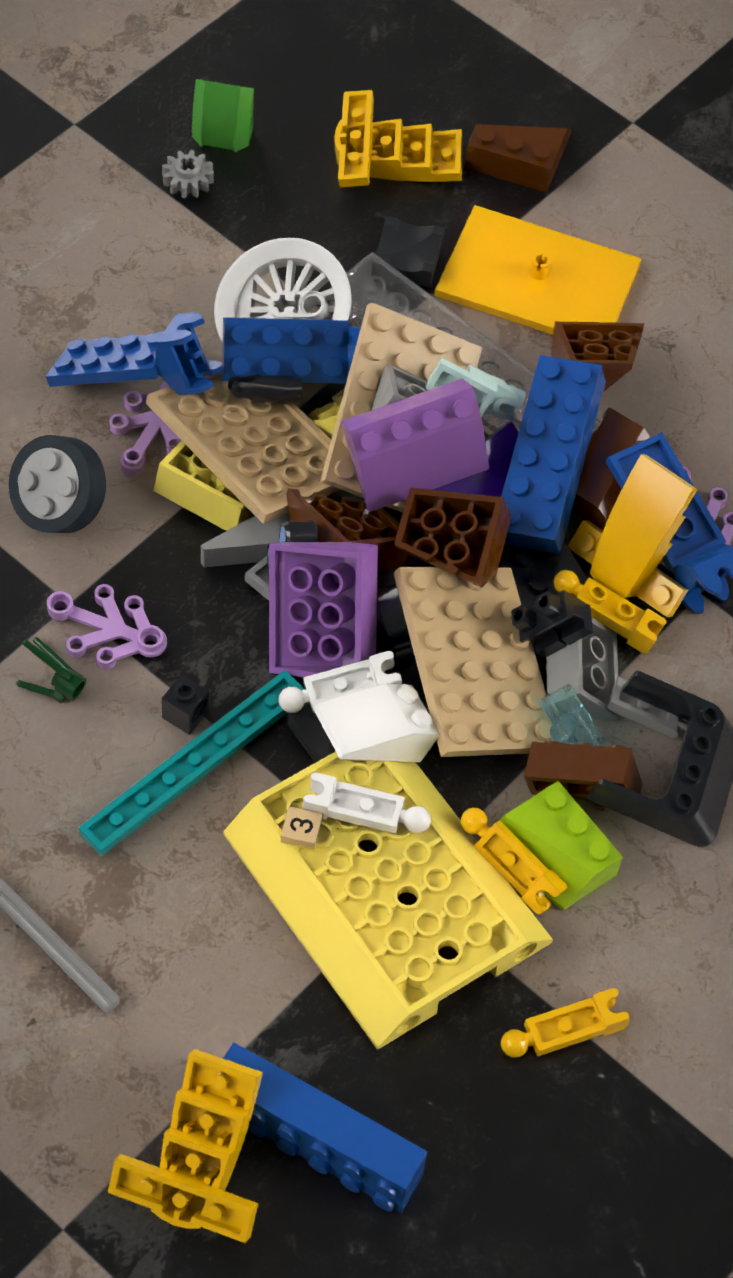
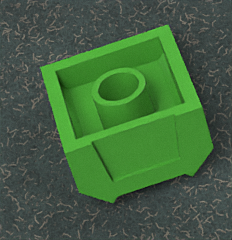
(222, 115)

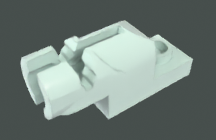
(490, 391)

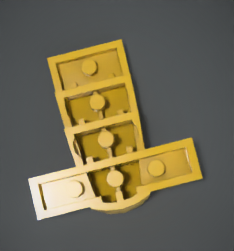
(391, 150)
(639, 537)
(198, 1152)

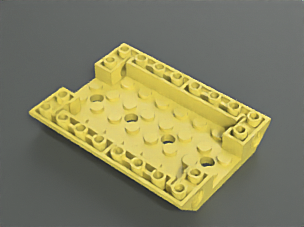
(348, 907)

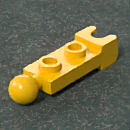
(614, 611)
(513, 860)
(567, 1026)

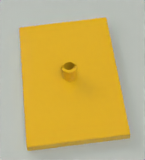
(534, 273)

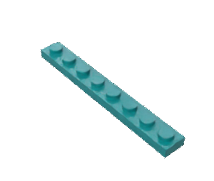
(186, 767)

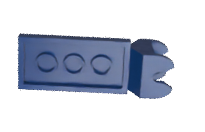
(288, 347)
(171, 354)
(698, 544)

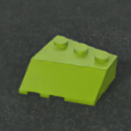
(564, 841)

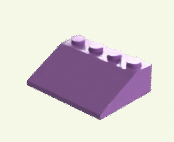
(417, 443)
(321, 605)

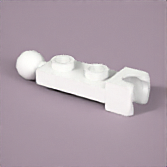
(340, 682)
(363, 806)

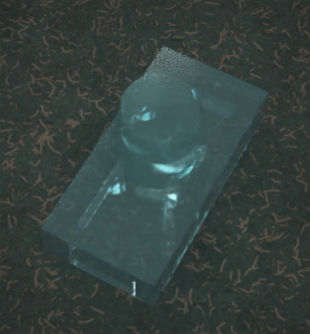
(570, 718)

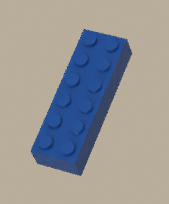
(551, 451)
(332, 1135)

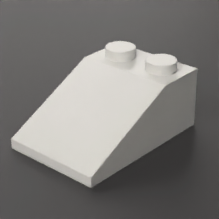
(378, 724)

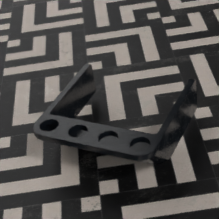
(701, 773)

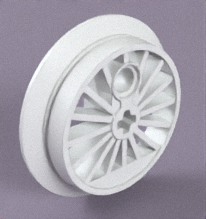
(238, 287)

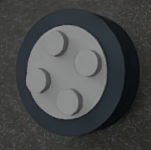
(57, 484)

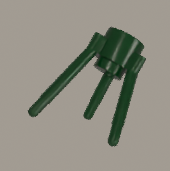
(66, 680)

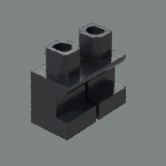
(553, 622)

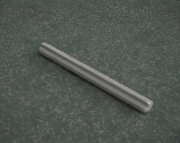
(57, 949)

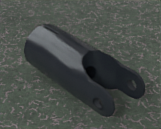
(268, 388)

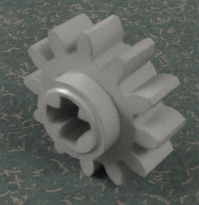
(187, 173)

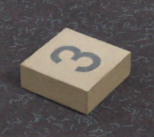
(301, 827)

